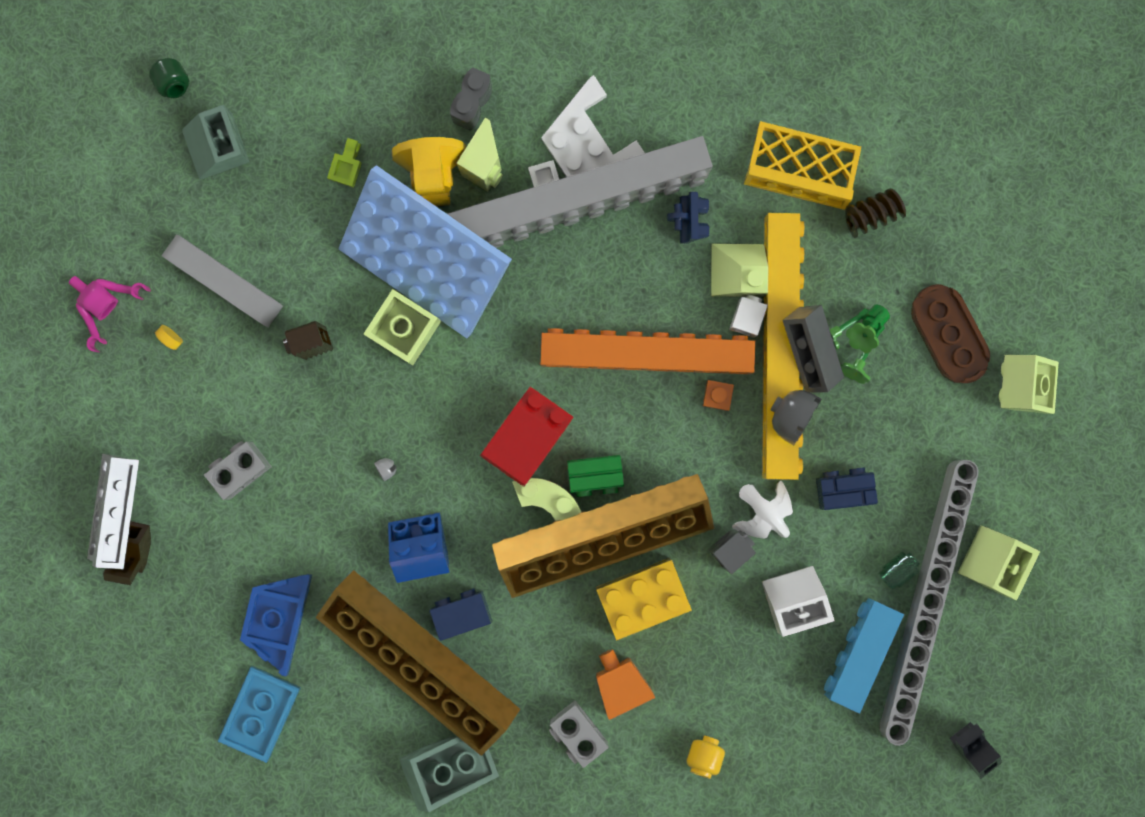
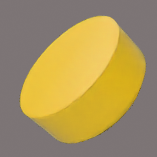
(168, 337)

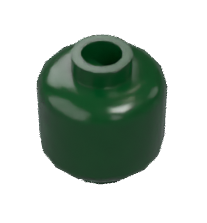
(169, 78)

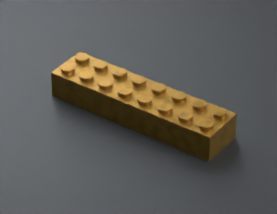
(603, 536)
(417, 663)

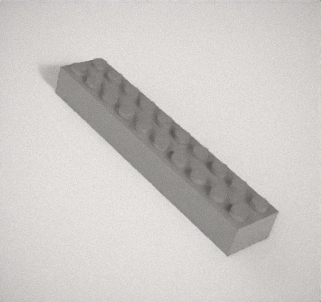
(588, 193)

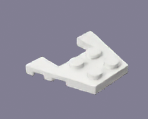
(575, 140)

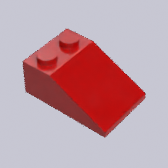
(526, 436)

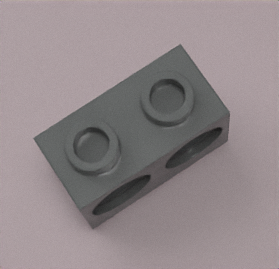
(733, 550)

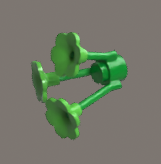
(862, 337)

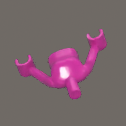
(99, 302)

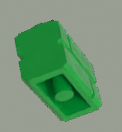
(595, 474)

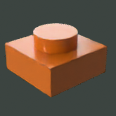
(718, 395)

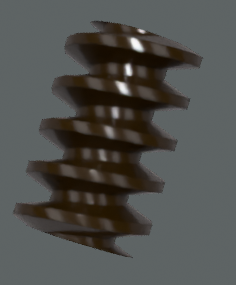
(874, 210)

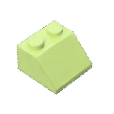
(480, 159)
(1029, 383)

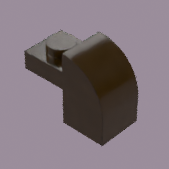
(136, 555)

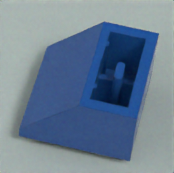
(417, 548)

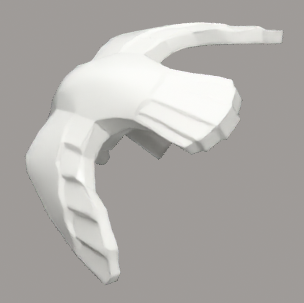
(768, 514)

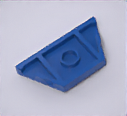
(275, 620)

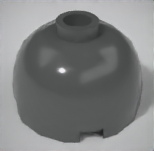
(793, 414)

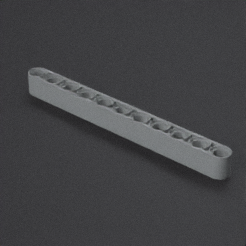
(932, 613)

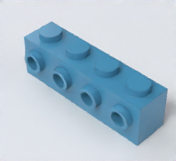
(863, 655)

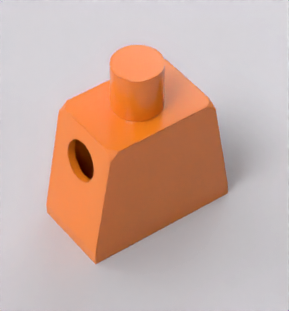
(621, 685)

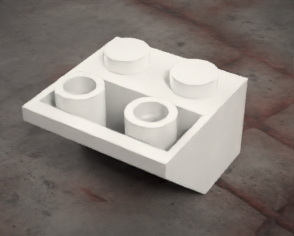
(797, 601)

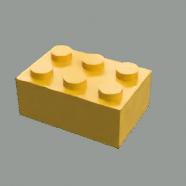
(643, 598)

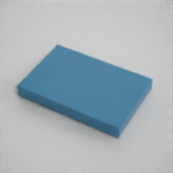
(259, 714)

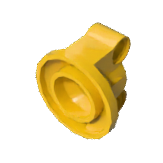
(430, 165)

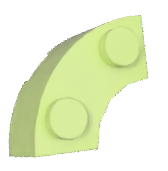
(548, 496)

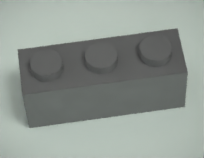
(813, 348)

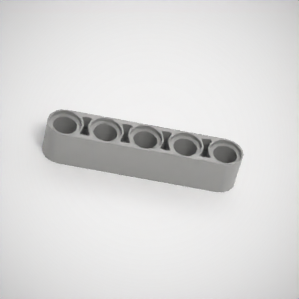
(222, 280)

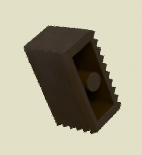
(307, 340)

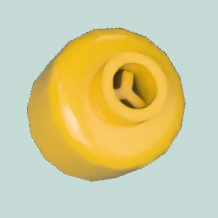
(705, 757)

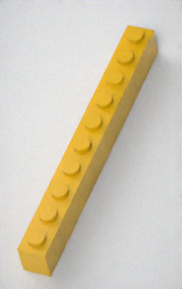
(780, 369)

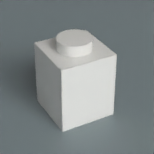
(748, 316)

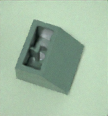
(214, 142)

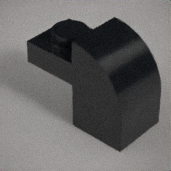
(976, 750)

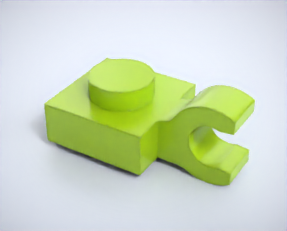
(345, 167)

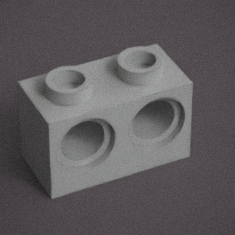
(240, 475)
(584, 730)

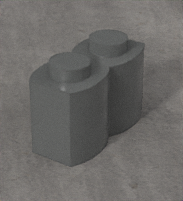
(467, 104)

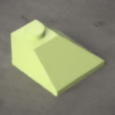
(739, 270)

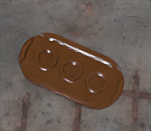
(950, 334)

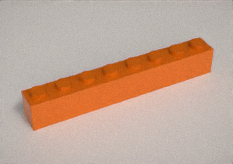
(647, 353)

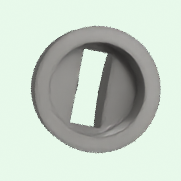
(385, 468)

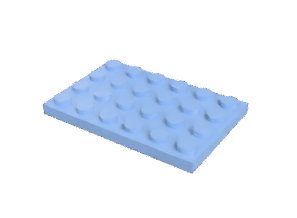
(423, 252)

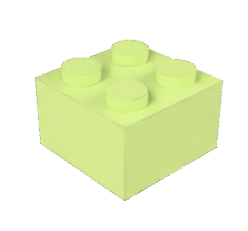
(402, 327)

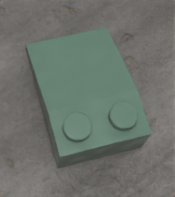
(445, 772)

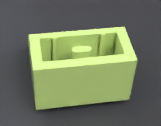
(998, 562)

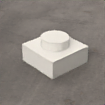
(543, 173)

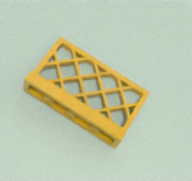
(803, 186)

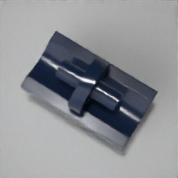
(686, 218)

